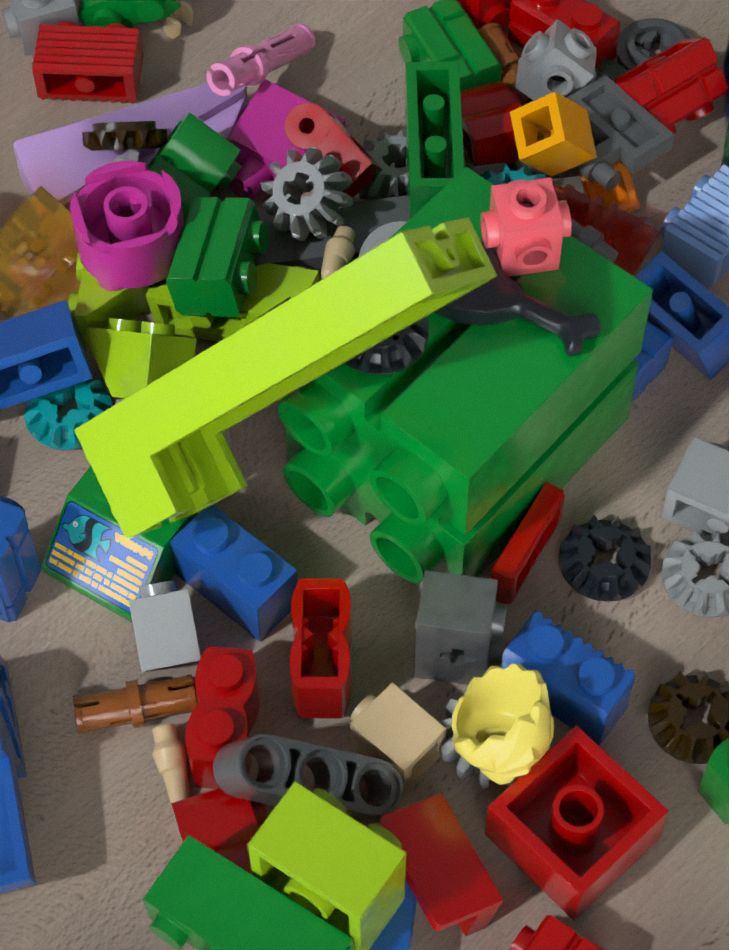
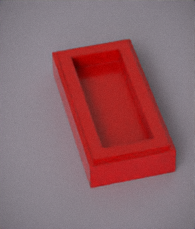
(528, 543)

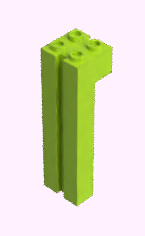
(165, 444)

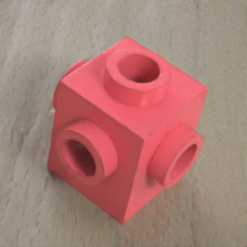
(526, 226)

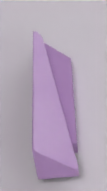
(62, 162)

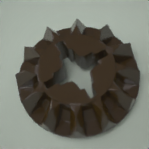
(124, 136)
(668, 717)

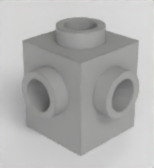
(557, 62)

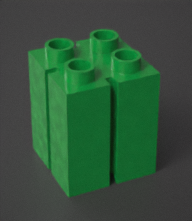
(478, 421)

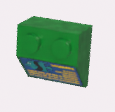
(95, 557)

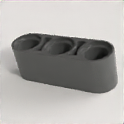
(283, 762)

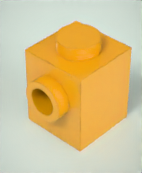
(553, 134)

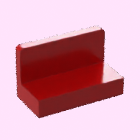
(443, 866)

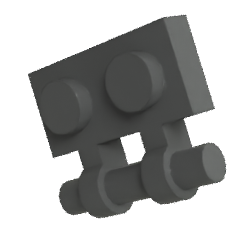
(622, 129)

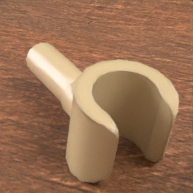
(171, 24)

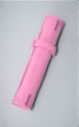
(252, 63)

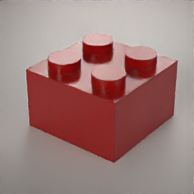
(575, 822)

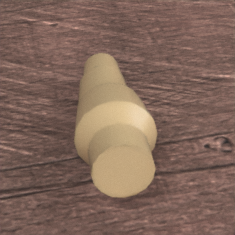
(338, 251)
(171, 761)

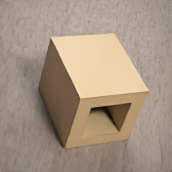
(397, 732)

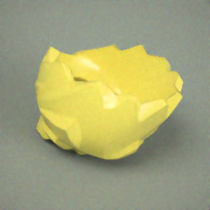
(503, 722)

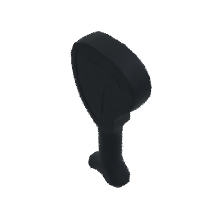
(506, 300)

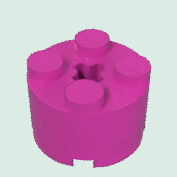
(127, 224)

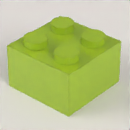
(331, 863)

